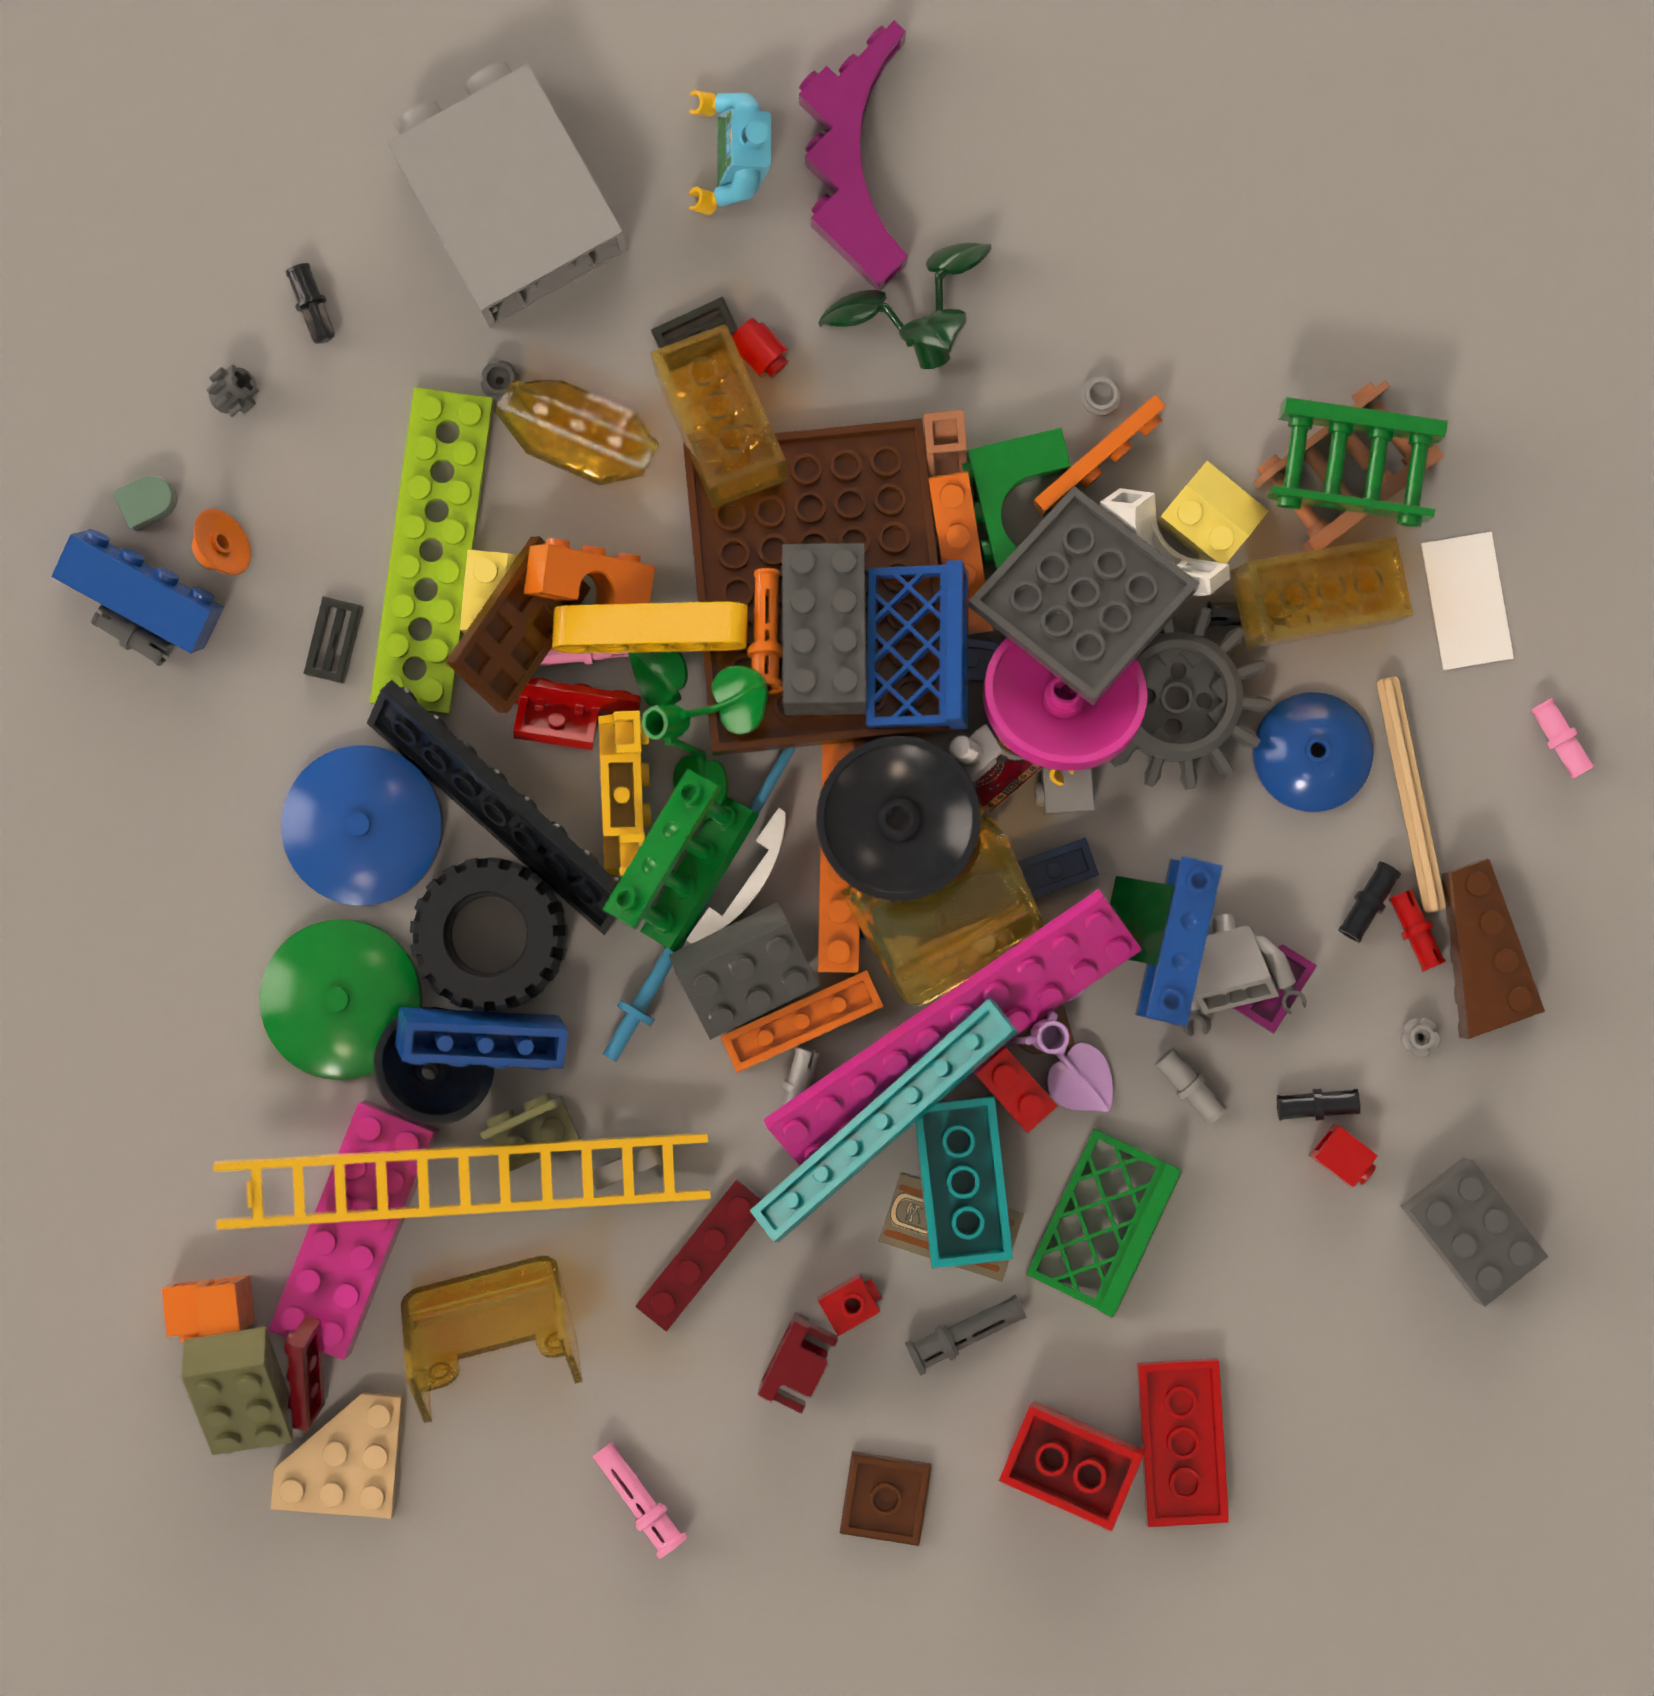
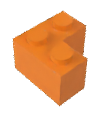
(208, 1307)

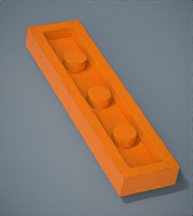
(1112, 446)
(958, 534)
(801, 1021)

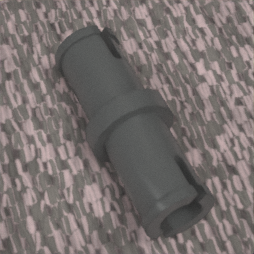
(132, 635)

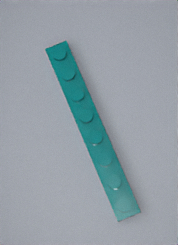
(884, 1120)

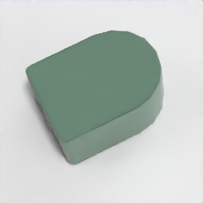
(145, 501)

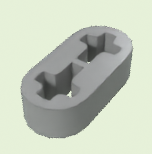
(612, 1171)

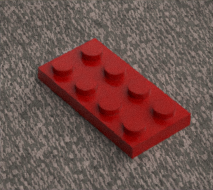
(1182, 1442)

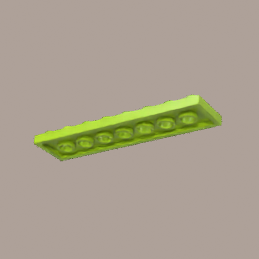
(413, 529)

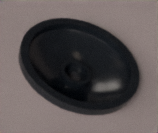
(435, 1101)

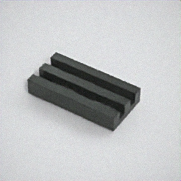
(685, 319)
(342, 606)

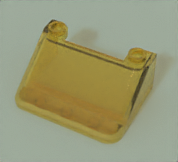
(954, 932)

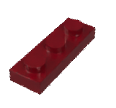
(305, 1373)

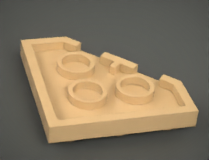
(346, 1463)

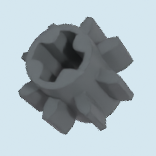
(232, 390)

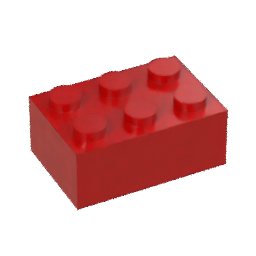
(1072, 1465)

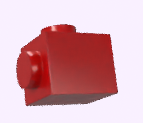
(850, 1303)

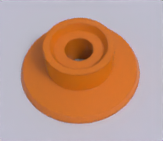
(220, 543)

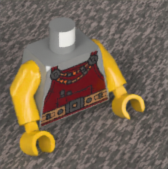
(994, 767)

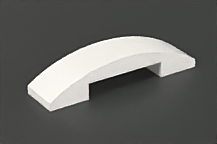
(772, 840)

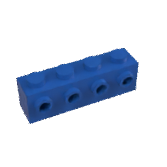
(137, 590)
(481, 1038)

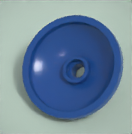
(1285, 758)

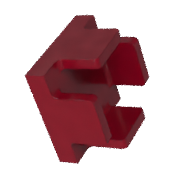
(796, 1363)

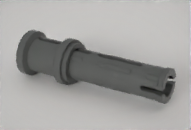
(948, 1341)

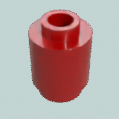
(760, 348)

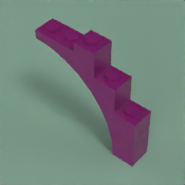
(839, 106)

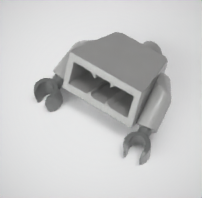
(1238, 972)

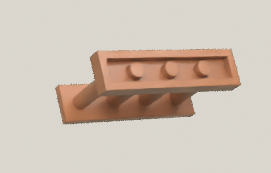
(1321, 531)

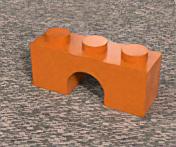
(557, 572)

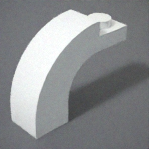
(1138, 513)

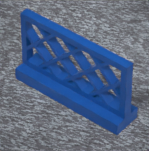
(953, 646)

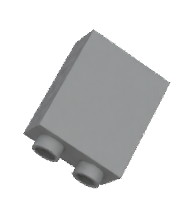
(506, 190)

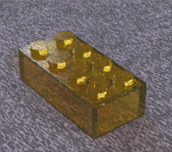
(719, 416)
(1321, 592)

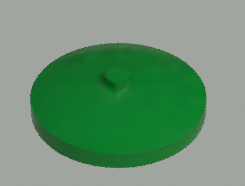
(334, 996)

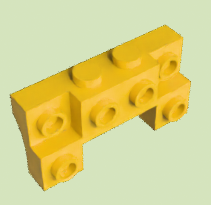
(621, 788)

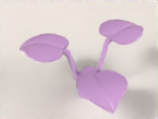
(1080, 1077)

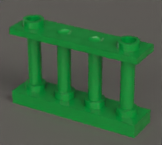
(1381, 428)
(697, 874)

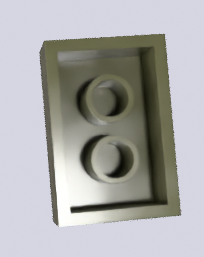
(237, 1390)

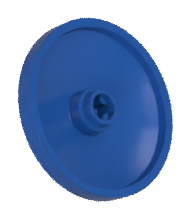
(362, 825)

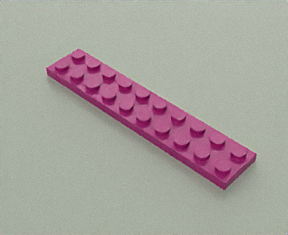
(1023, 983)

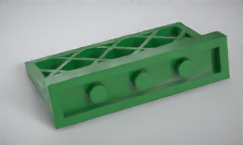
(1136, 1238)

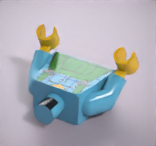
(741, 148)

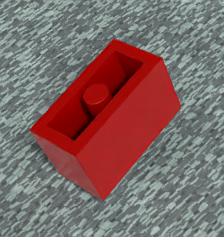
(1015, 1089)

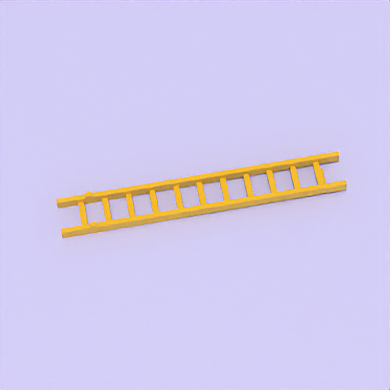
(255, 1188)

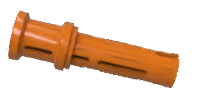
(768, 651)

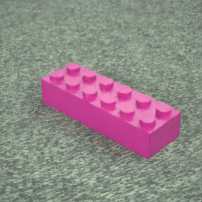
(345, 1260)

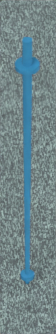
(664, 962)

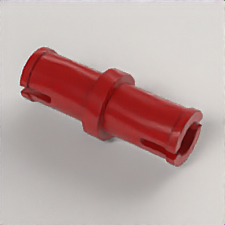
(1417, 930)

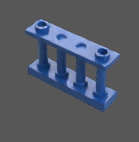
(1171, 985)

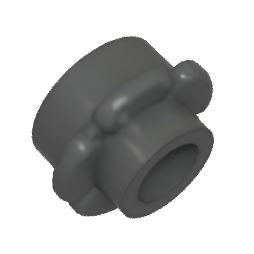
(494, 371)

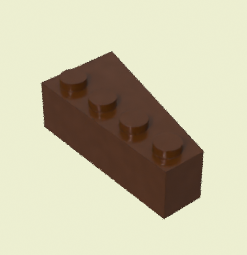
(1486, 955)

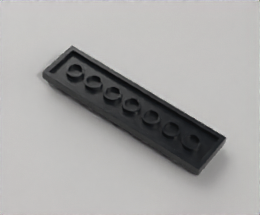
(494, 803)

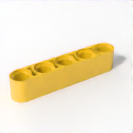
(650, 627)

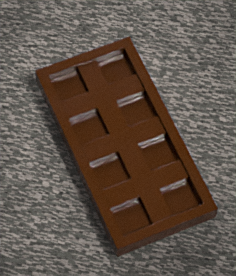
(508, 637)

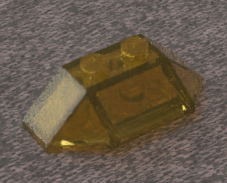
(577, 430)

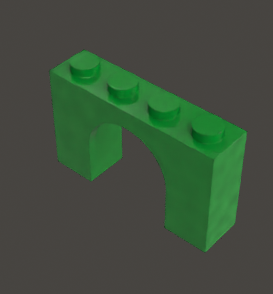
(999, 470)

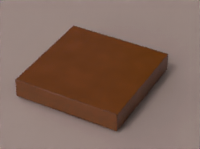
(885, 1498)

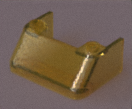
(483, 1315)

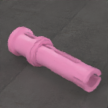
(649, 1515)

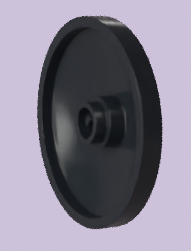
(898, 818)

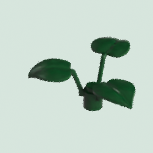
(930, 335)

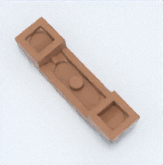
(944, 447)

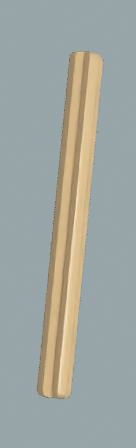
(1411, 794)

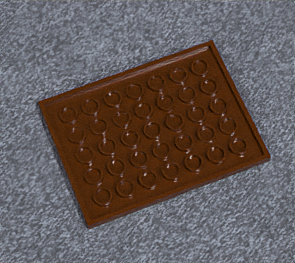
(840, 489)

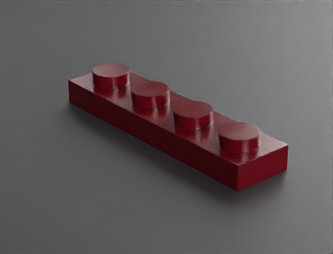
(699, 1256)

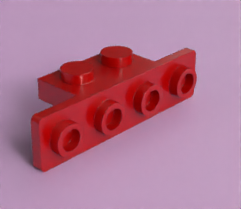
(566, 712)

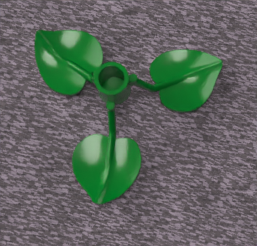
(739, 698)

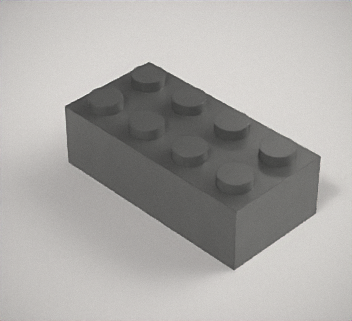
(824, 629)

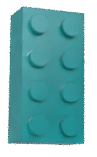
(963, 1182)

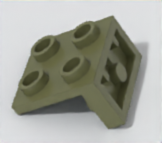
(542, 1122)

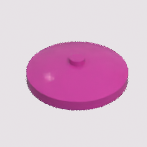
(1052, 722)

